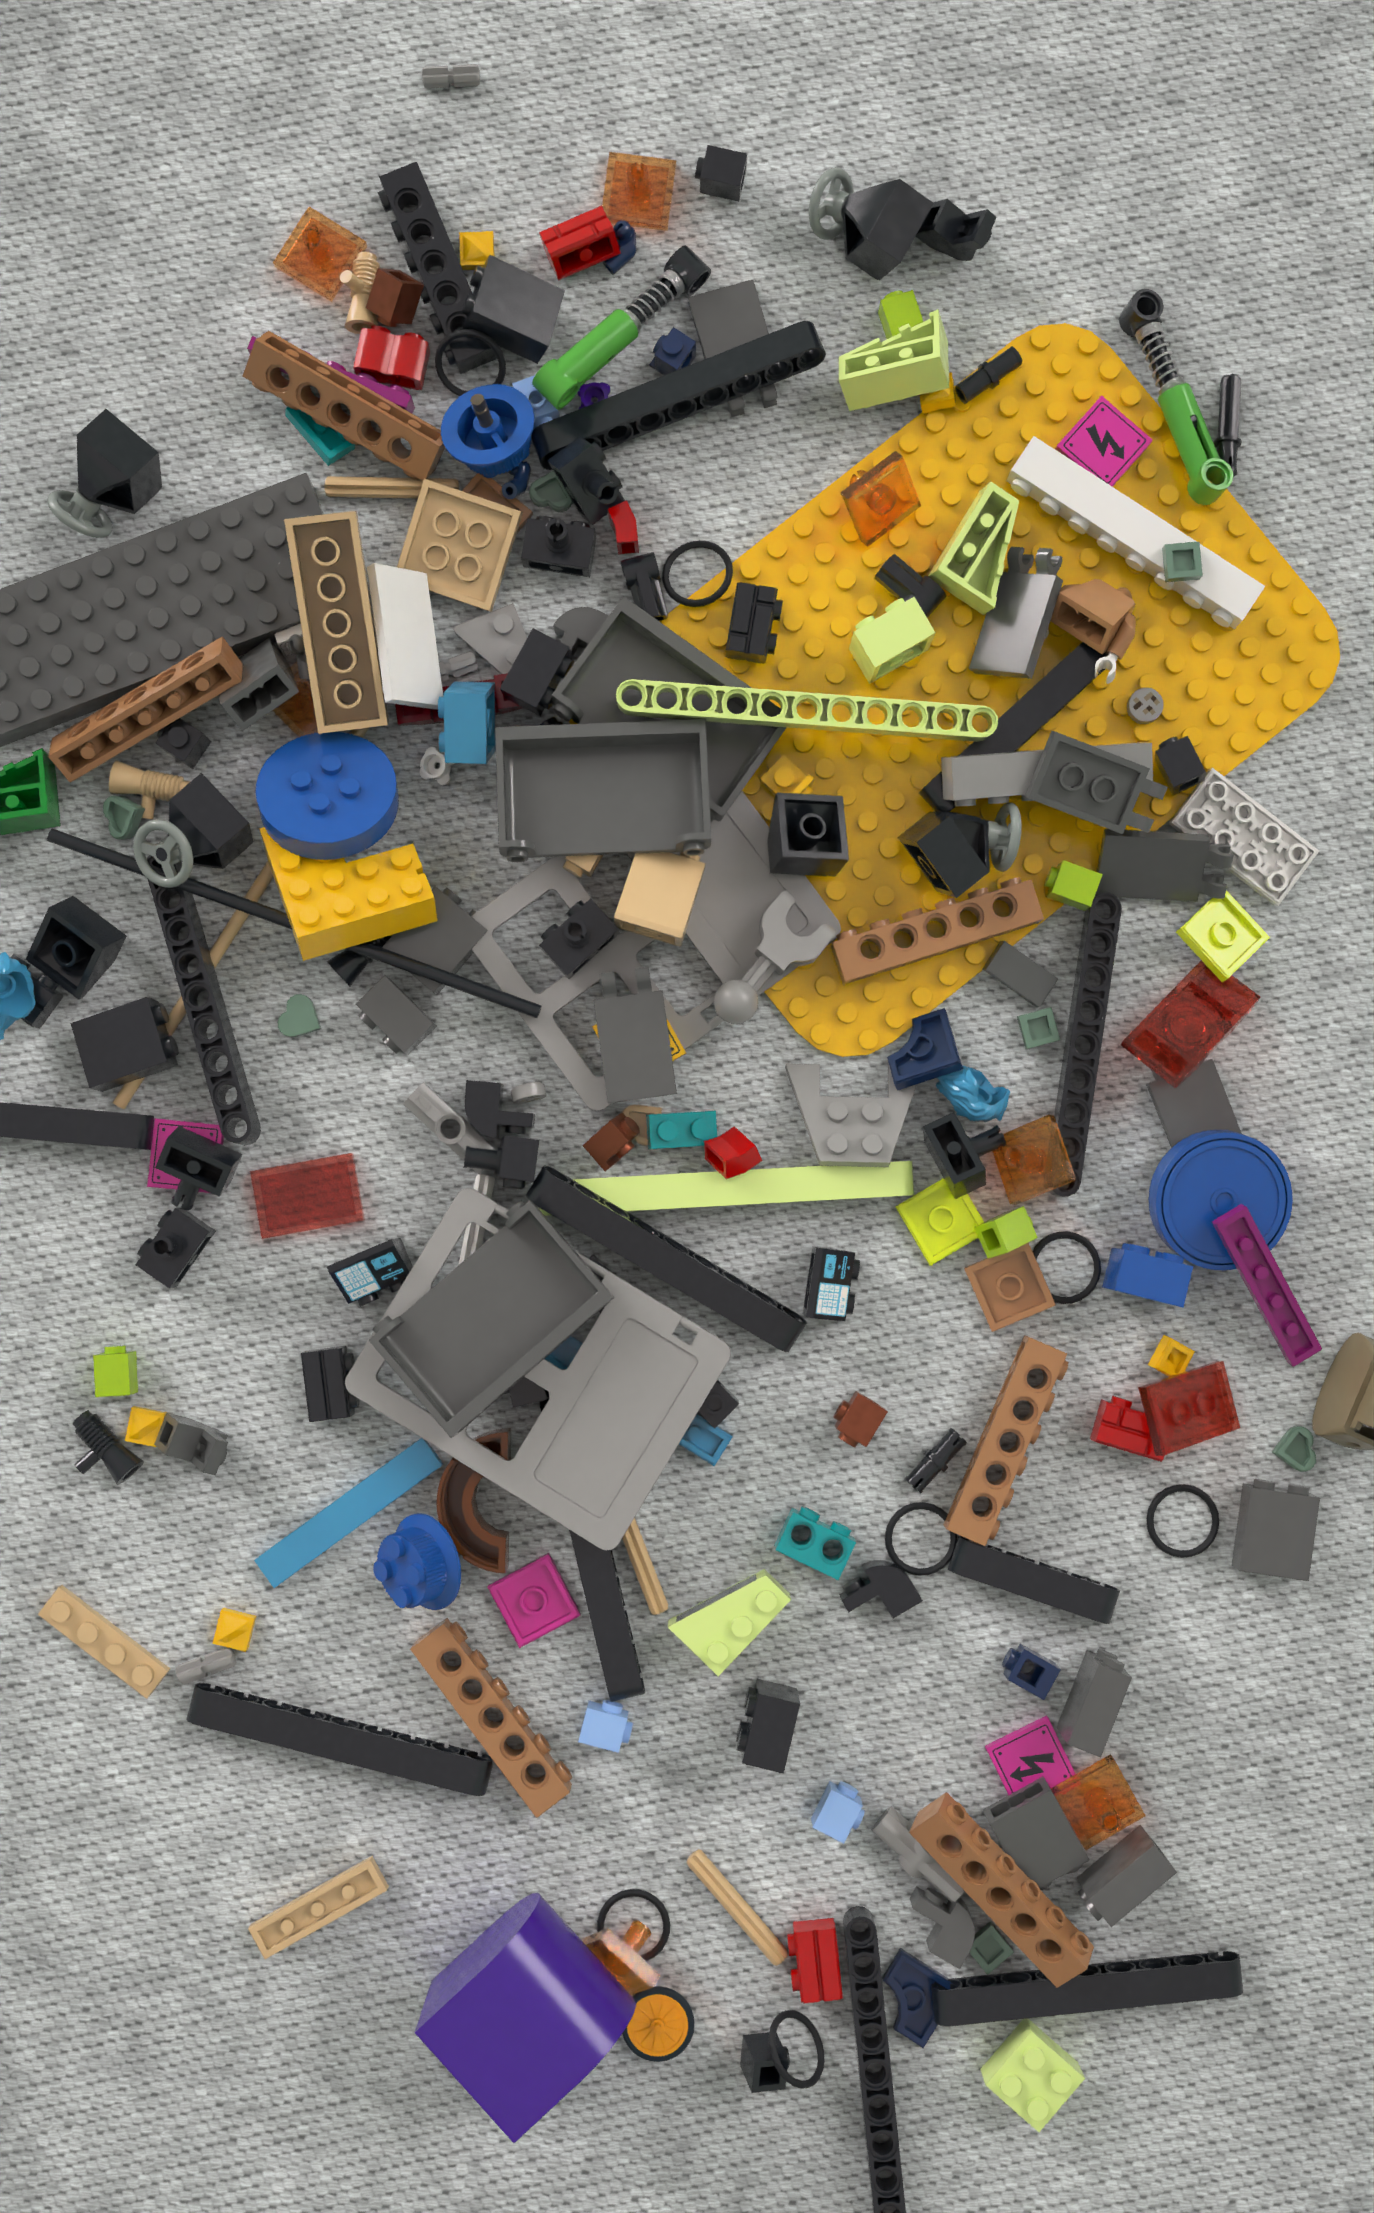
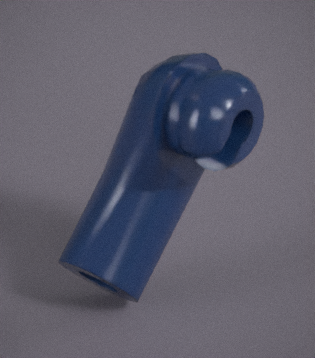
(627, 243)

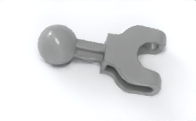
(779, 949)

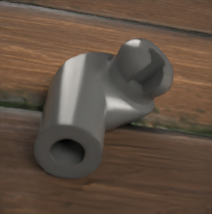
(296, 646)

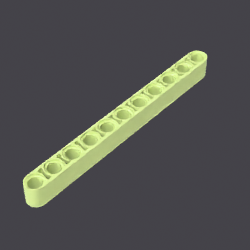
(823, 704)
(753, 1186)

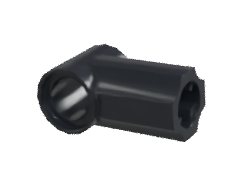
(643, 581)
(906, 584)

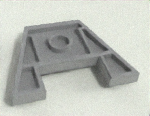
(849, 1128)

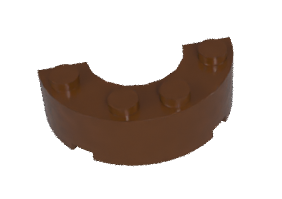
(459, 1514)

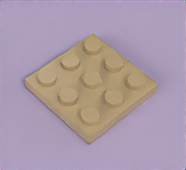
(460, 543)

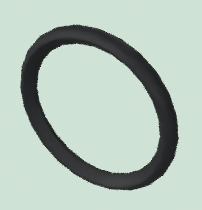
(467, 333)
(700, 602)
(1097, 1263)
(1150, 1521)
(888, 1539)
(653, 1899)
(774, 2055)

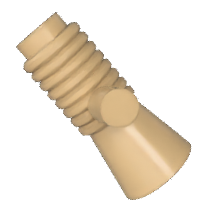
(360, 283)
(151, 784)

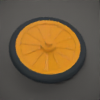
(659, 2025)

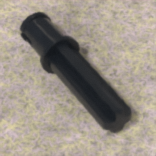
(1228, 422)

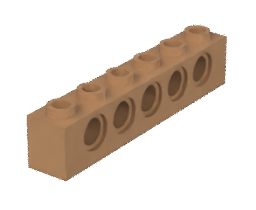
(334, 387)
(146, 709)
(1023, 912)
(984, 1526)
(536, 1792)
(1002, 1890)

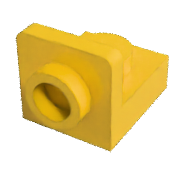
(787, 778)

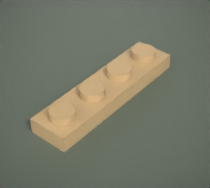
(104, 1641)
(318, 1907)

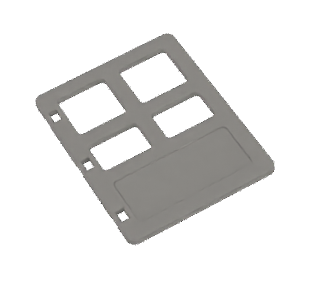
(721, 927)
(607, 1414)

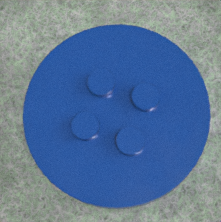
(327, 795)
(1207, 1179)

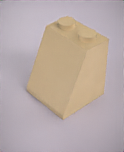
(660, 895)

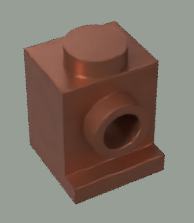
(612, 1141)

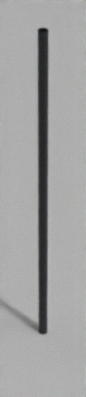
(281, 918)

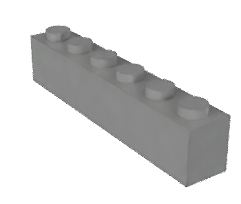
(1010, 773)

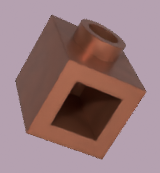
(394, 297)
(858, 1419)

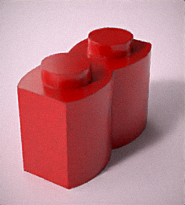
(392, 357)

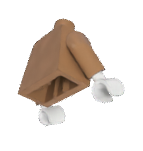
(1098, 618)

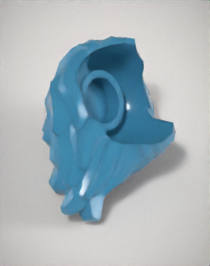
(15, 992)
(973, 1095)

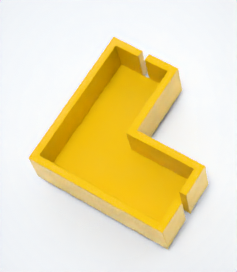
(350, 902)

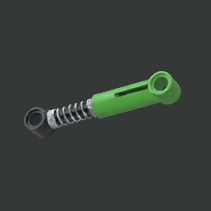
(562, 378)
(1177, 401)

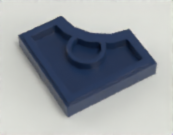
(928, 1053)
(912, 1987)

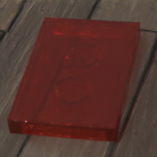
(307, 1195)
(1189, 1408)

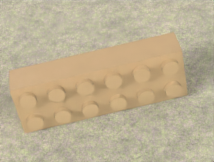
(336, 621)

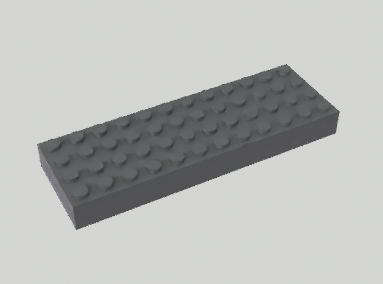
(146, 604)

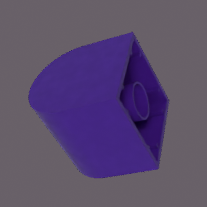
(523, 2015)

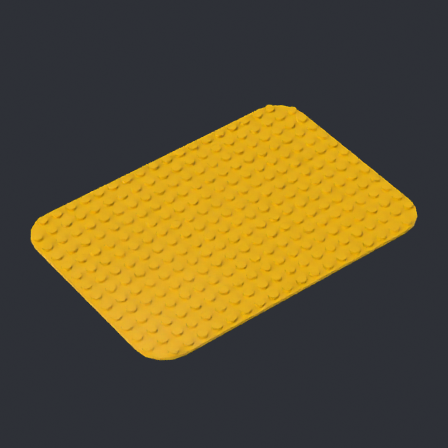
(1215, 681)

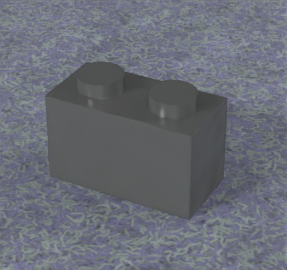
(395, 1015)

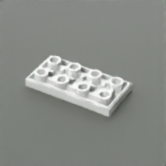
(405, 636)
(1264, 848)

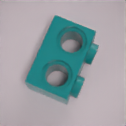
(811, 1550)

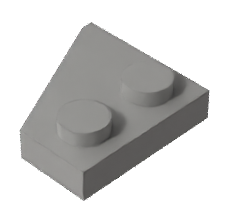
(495, 637)

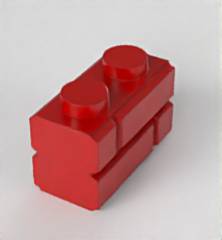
(580, 242)
(1123, 1428)
(817, 1960)

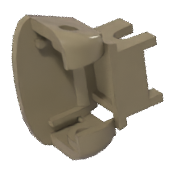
(1348, 1396)

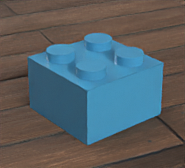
(468, 722)

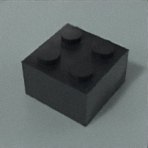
(769, 1725)

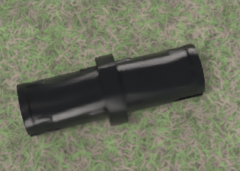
(988, 375)
(935, 1460)

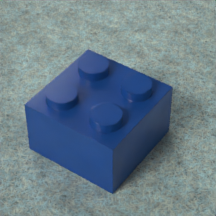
(1146, 1276)

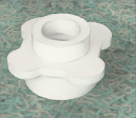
(428, 769)

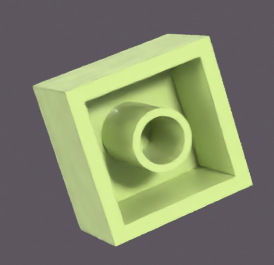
(891, 639)
(1032, 2074)

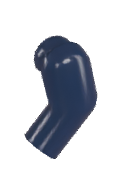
(519, 483)

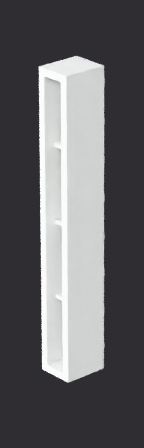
(1129, 530)

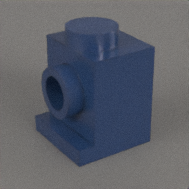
(673, 352)
(1036, 1681)

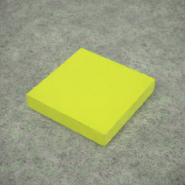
(1222, 935)
(939, 1221)

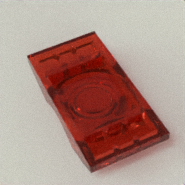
(1190, 1023)

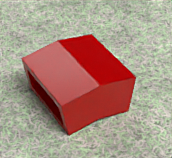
(625, 528)
(731, 1153)

